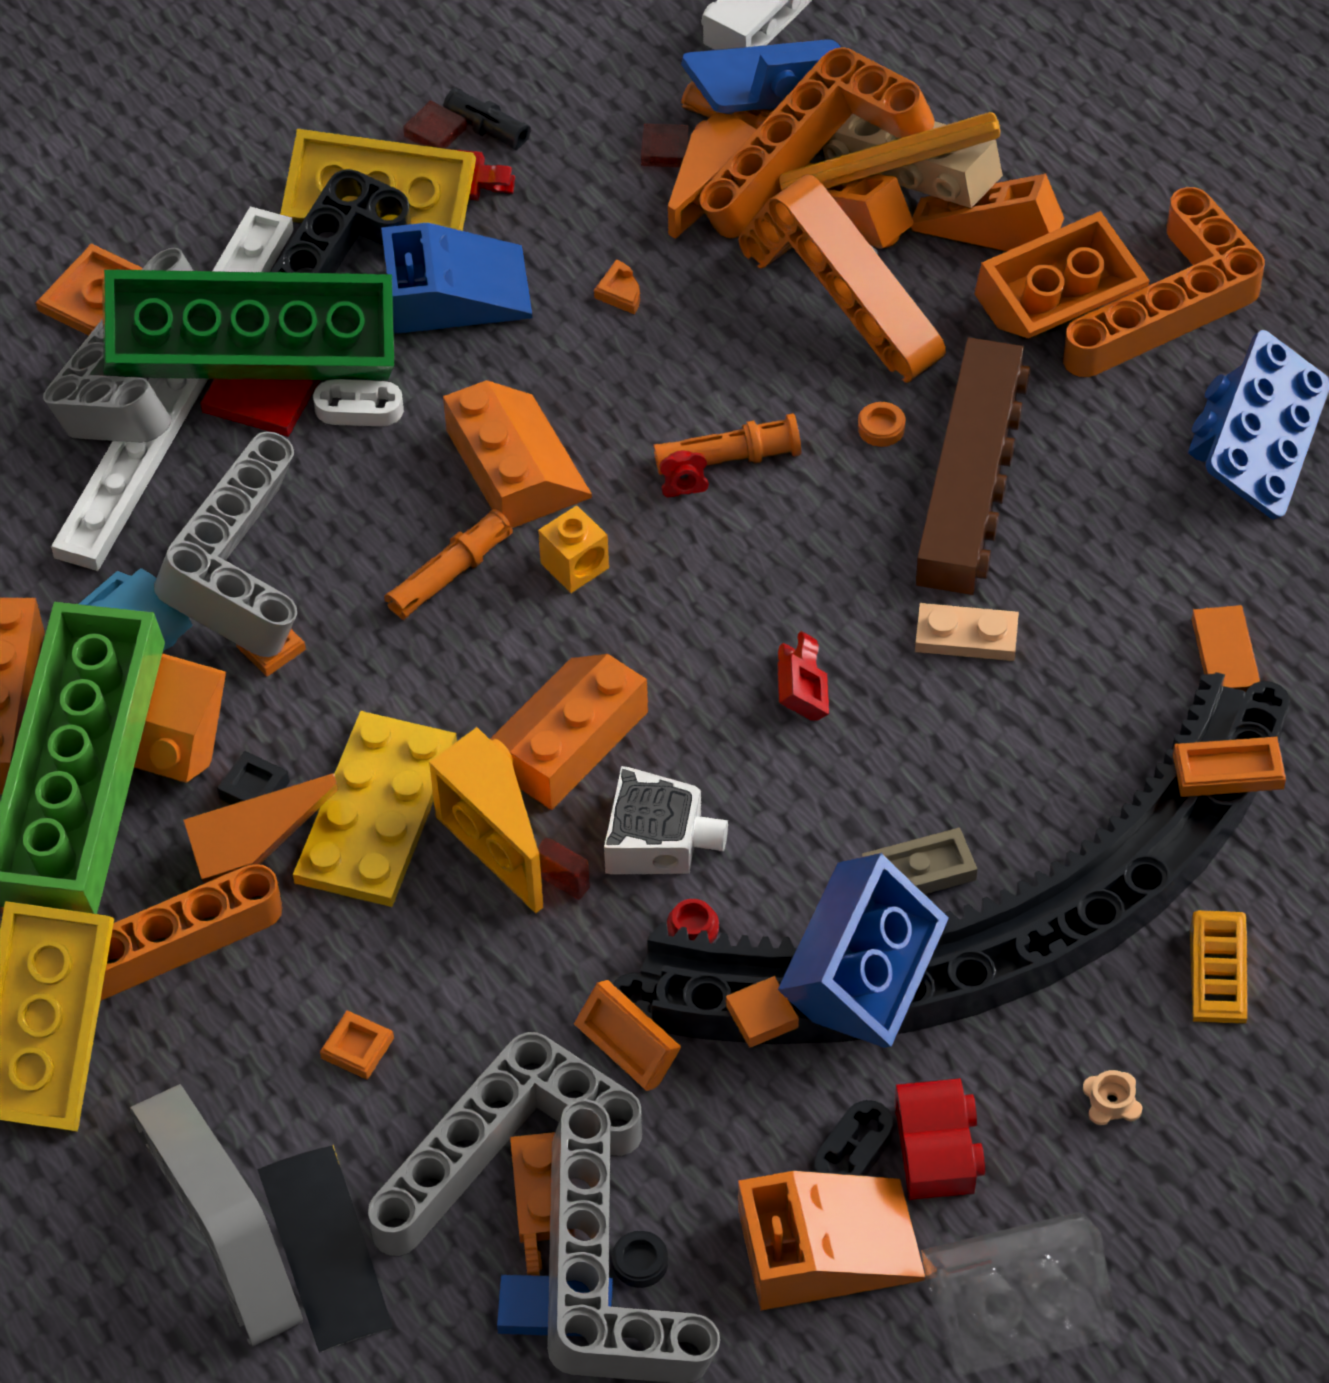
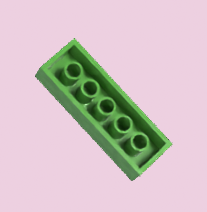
(76, 755)

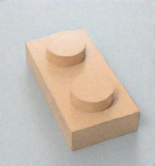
(966, 632)

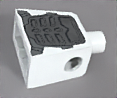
(657, 826)

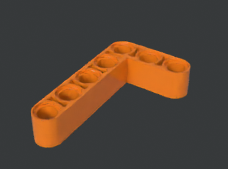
(803, 123)
(849, 269)
(1222, 280)
(182, 924)

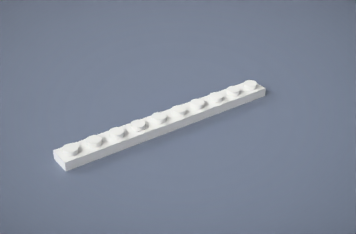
(130, 465)

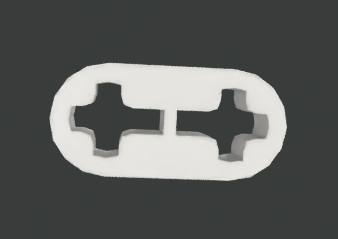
(358, 402)

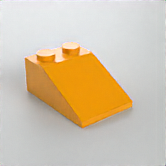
(484, 809)

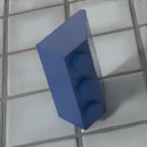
(864, 951)

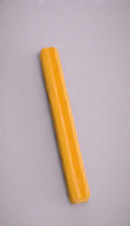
(899, 152)

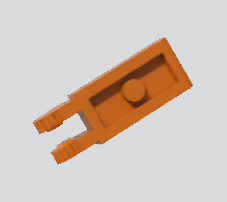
(533, 1193)

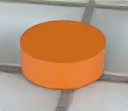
(881, 424)

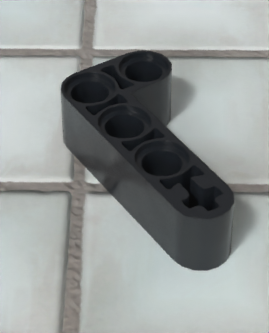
(344, 219)

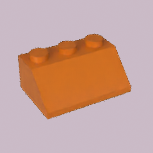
(1058, 277)
(512, 452)
(181, 719)
(572, 724)

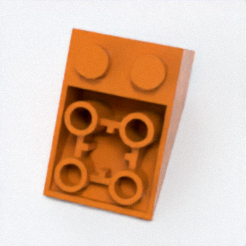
(826, 1236)

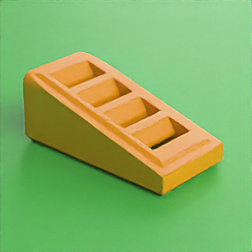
(1219, 934)

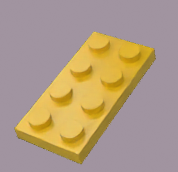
(430, 177)
(378, 813)
(48, 1010)

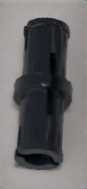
(508, 129)

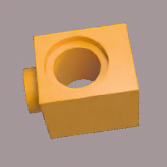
(573, 549)

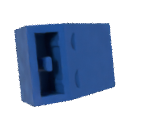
(453, 278)

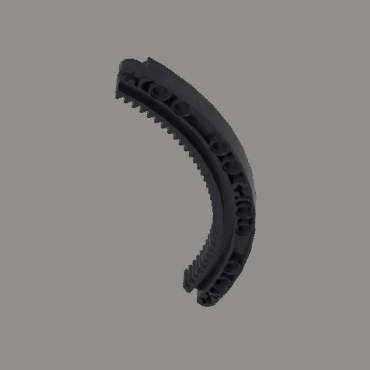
(1026, 937)

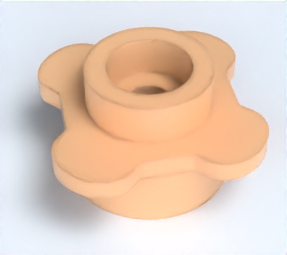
(1112, 1083)

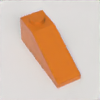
(707, 152)
(874, 208)
(1002, 219)
(253, 828)

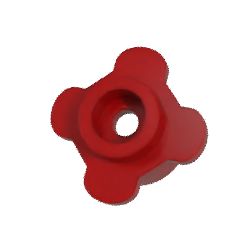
(679, 464)

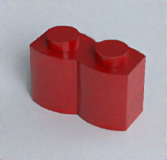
(937, 1138)

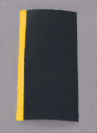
(325, 1247)

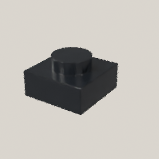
(251, 778)

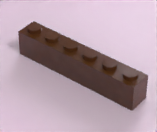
(970, 467)

